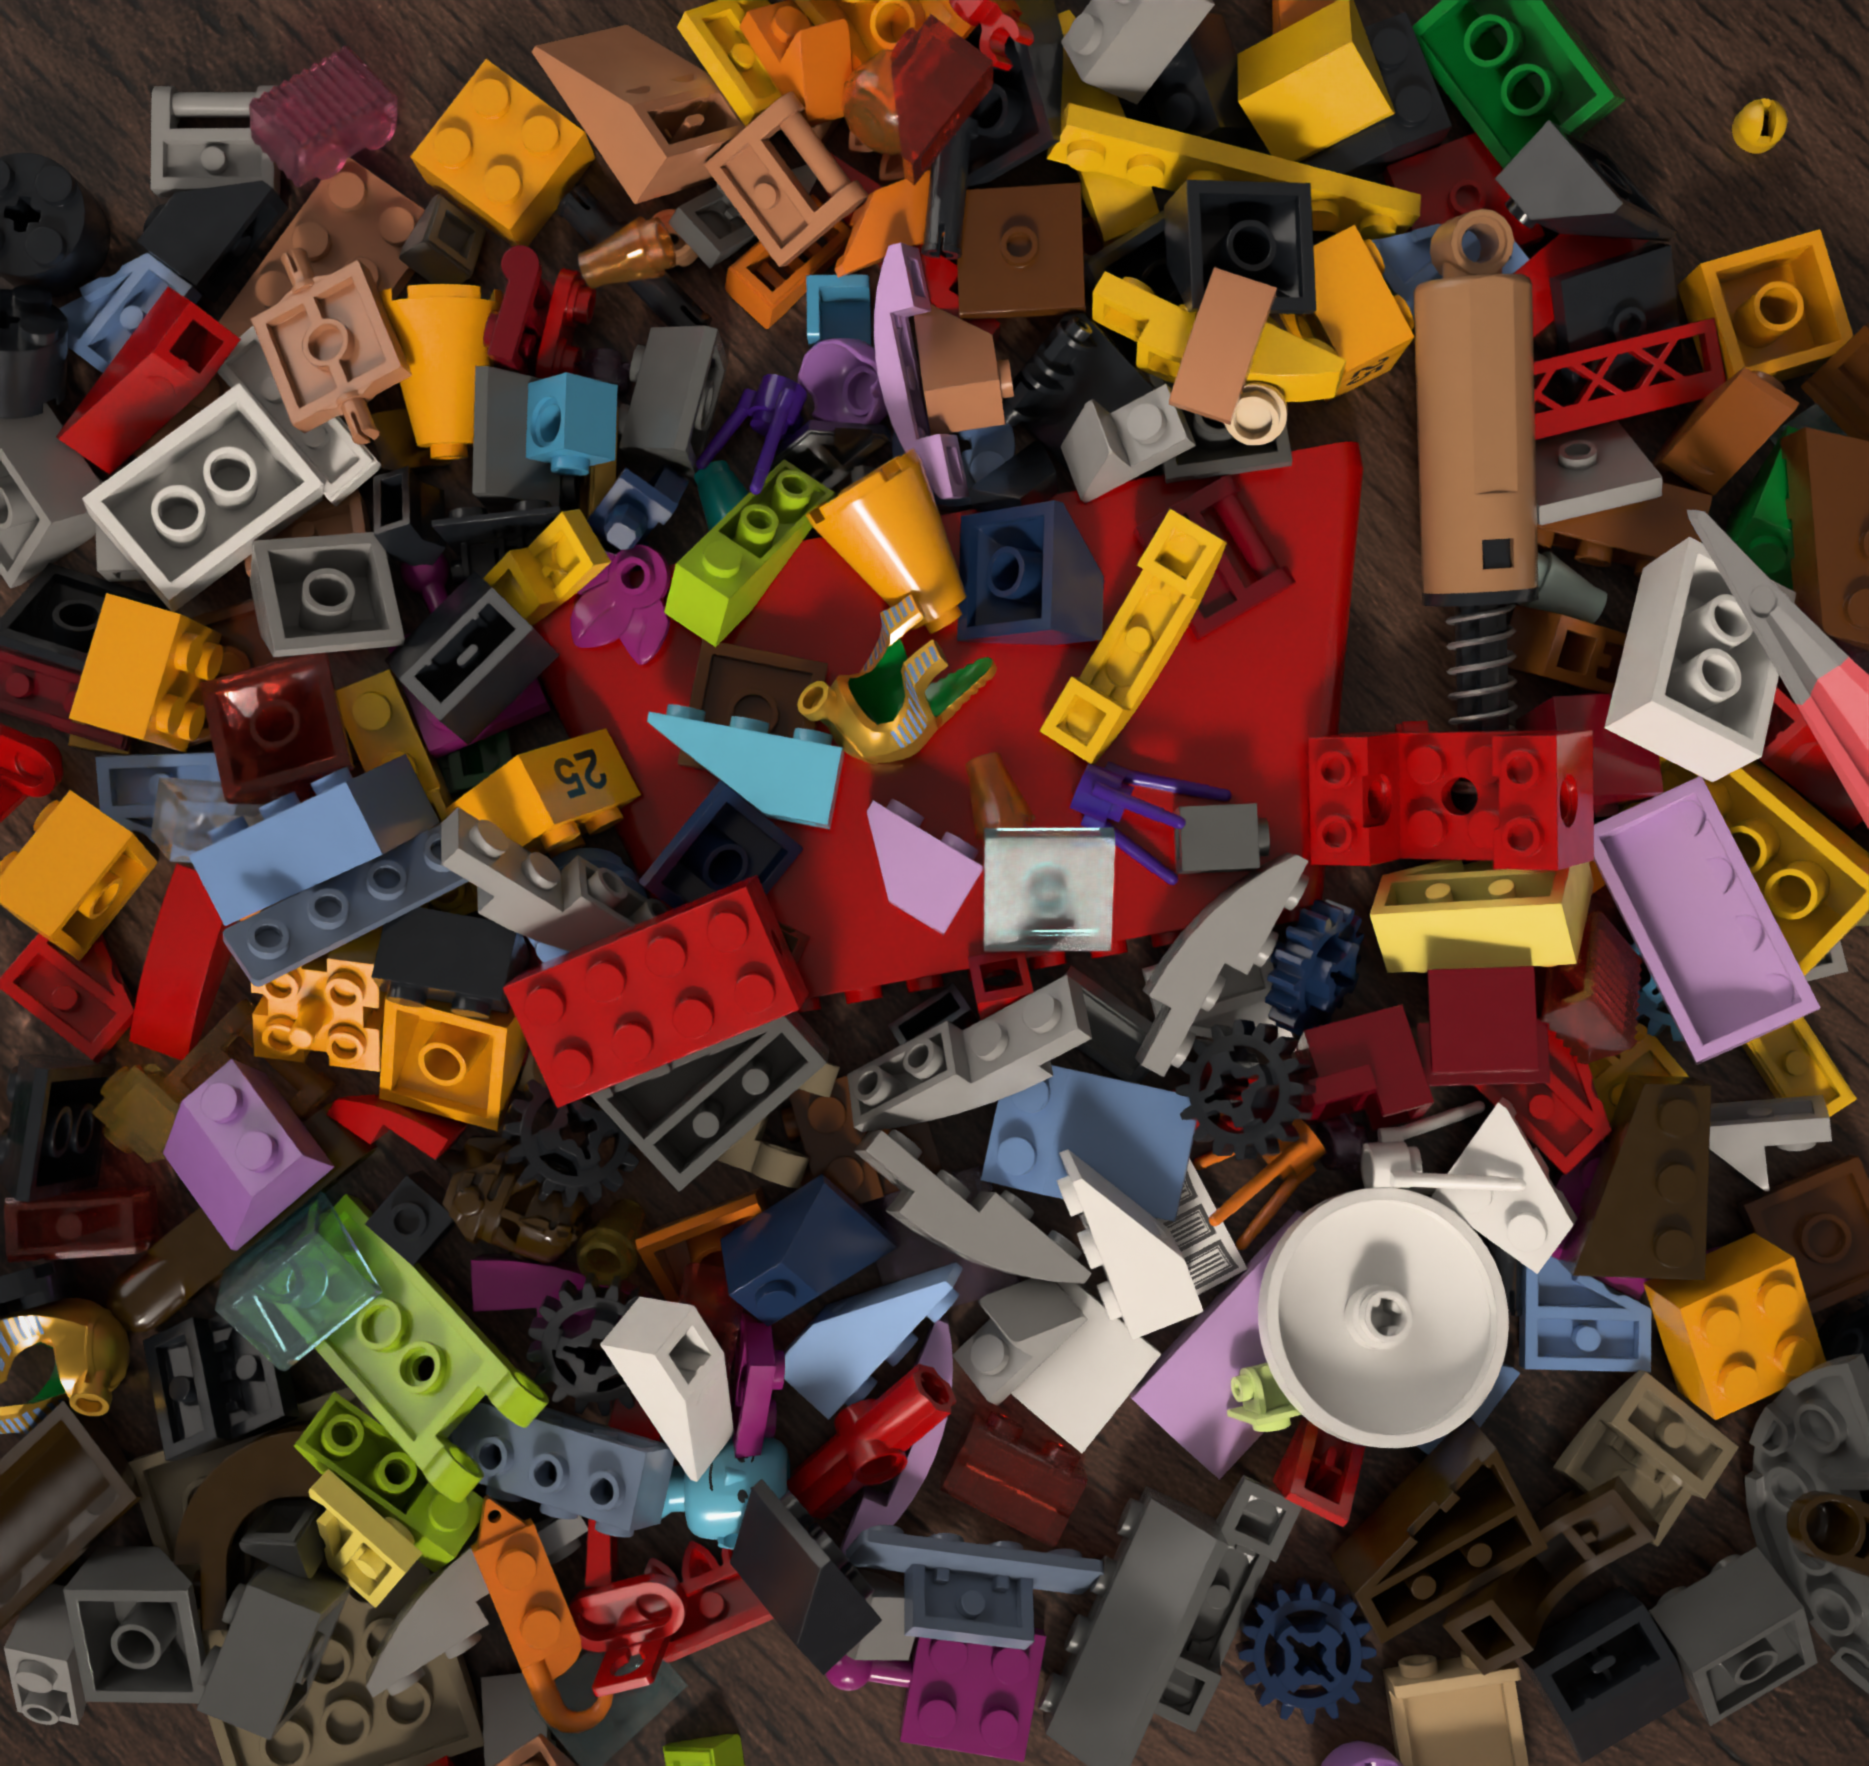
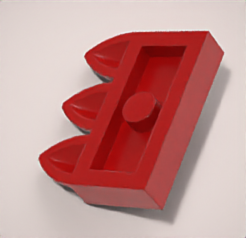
(717, 1601)

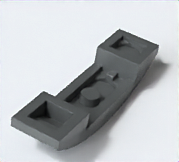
(1256, 1528)

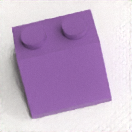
(242, 1151)

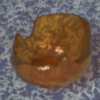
(871, 106)

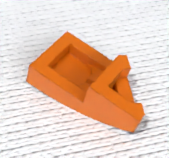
(886, 218)

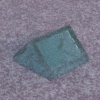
(297, 1284)

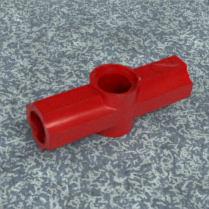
(871, 1441)

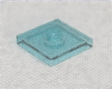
(1048, 889)

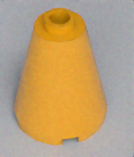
(442, 343)
(895, 538)

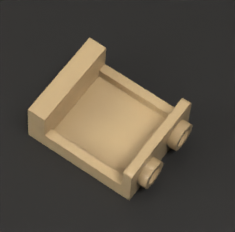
(1454, 1713)

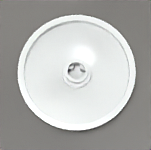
(1383, 1317)

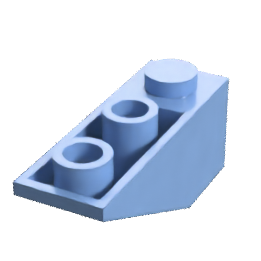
(853, 1336)

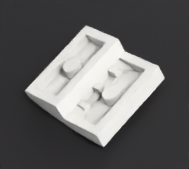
(1087, 1374)

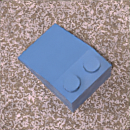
(1112, 1124)

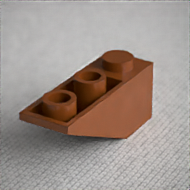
(1723, 431)
(1629, 533)

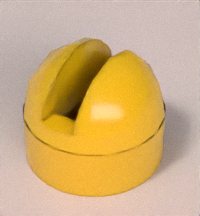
(1749, 124)

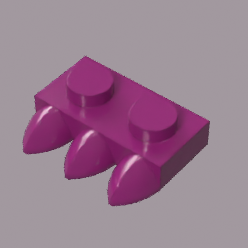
(756, 1374)

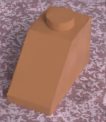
(960, 374)

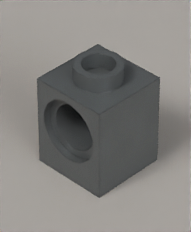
(1220, 839)

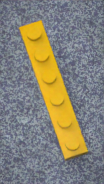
(1168, 158)

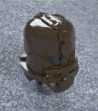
(495, 1208)

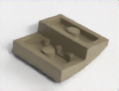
(1652, 1445)

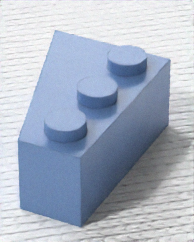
(312, 839)

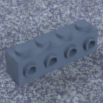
(569, 1467)

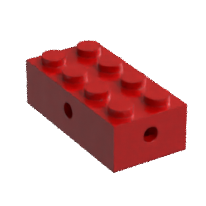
(657, 991)

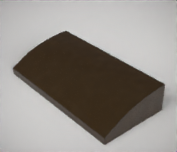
(56, 1500)

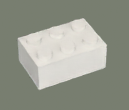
(204, 497)
(1693, 669)

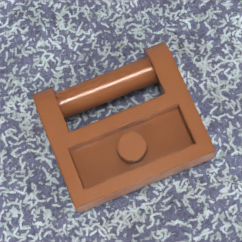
(770, 193)

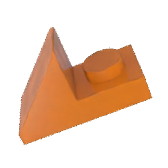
(802, 56)

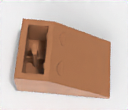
(641, 108)

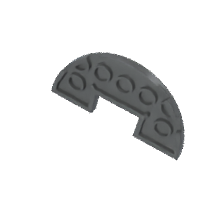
(1819, 1442)

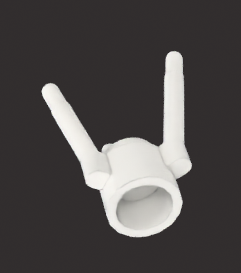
(1395, 1165)

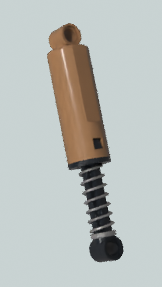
(1476, 461)

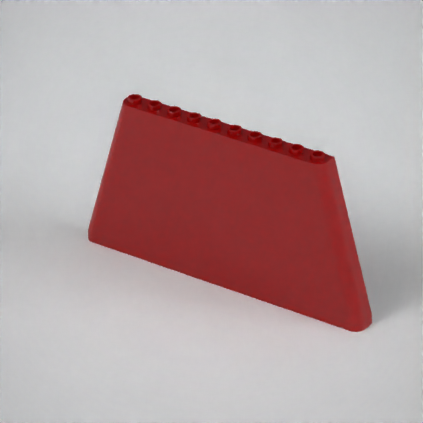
(1218, 715)

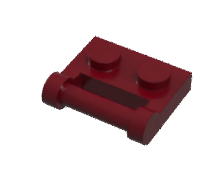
(518, 328)
(1226, 594)

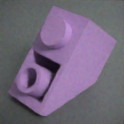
(918, 870)

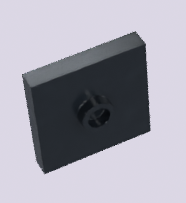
(1614, 303)

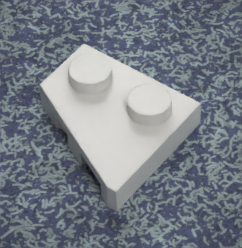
(1520, 1222)

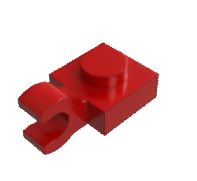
(998, 22)

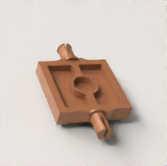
(330, 346)

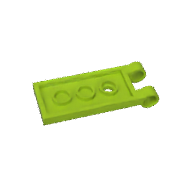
(390, 1337)

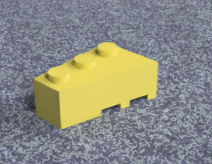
(1480, 916)

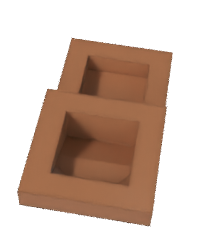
(1222, 346)

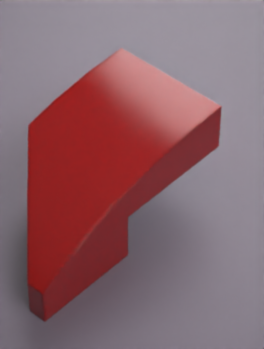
(373, 1117)

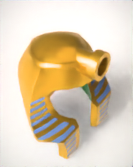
(891, 703)
(88, 1354)

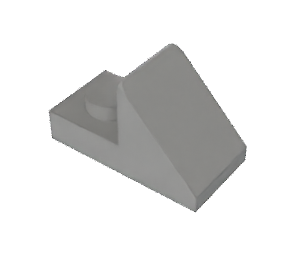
(1120, 445)
(1745, 1128)
(1022, 1332)

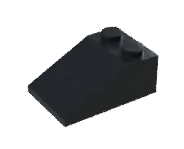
(1024, 105)
(1419, 116)
(52, 1134)

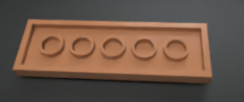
(340, 223)

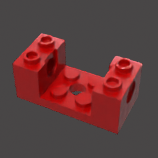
(1392, 800)

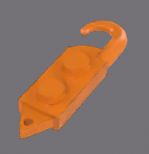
(532, 1613)

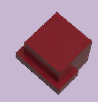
(1620, 767)
(1483, 1028)
(1367, 1067)

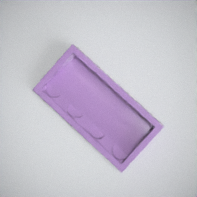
(1700, 921)
(1191, 1380)

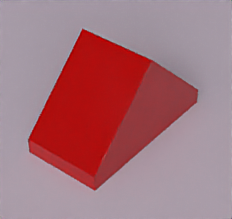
(1320, 1472)

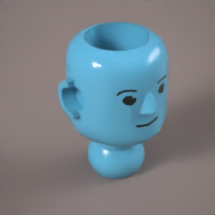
(720, 1497)

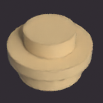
(1259, 414)

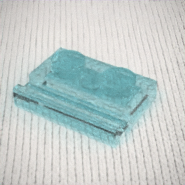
(628, 1712)

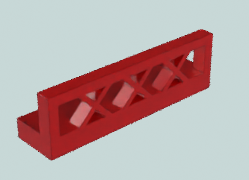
(1634, 400)

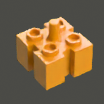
(325, 1008)

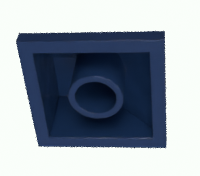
(1028, 578)
(800, 1250)

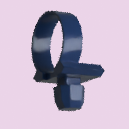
(636, 507)

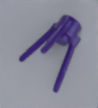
(774, 415)
(1105, 795)

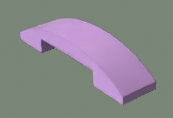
(898, 296)
(885, 1509)

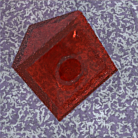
(276, 729)

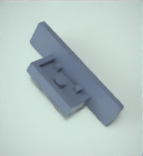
(340, 909)
(971, 1588)

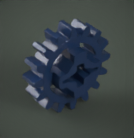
(1314, 967)
(1291, 1670)

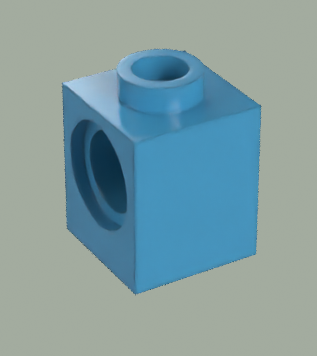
(571, 423)

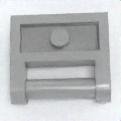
(204, 156)

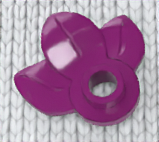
(616, 609)

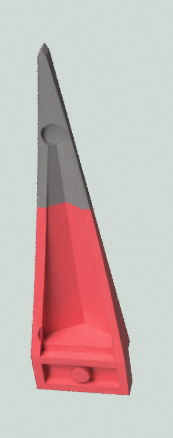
(1816, 672)

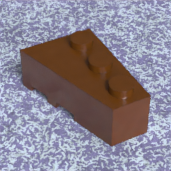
(1830, 532)

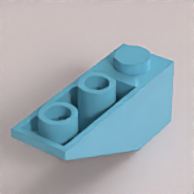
(774, 773)

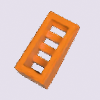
(764, 291)

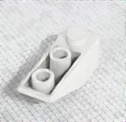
(1137, 1252)
(676, 1378)

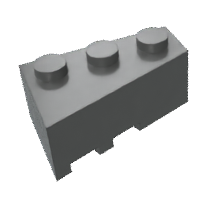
(711, 1098)

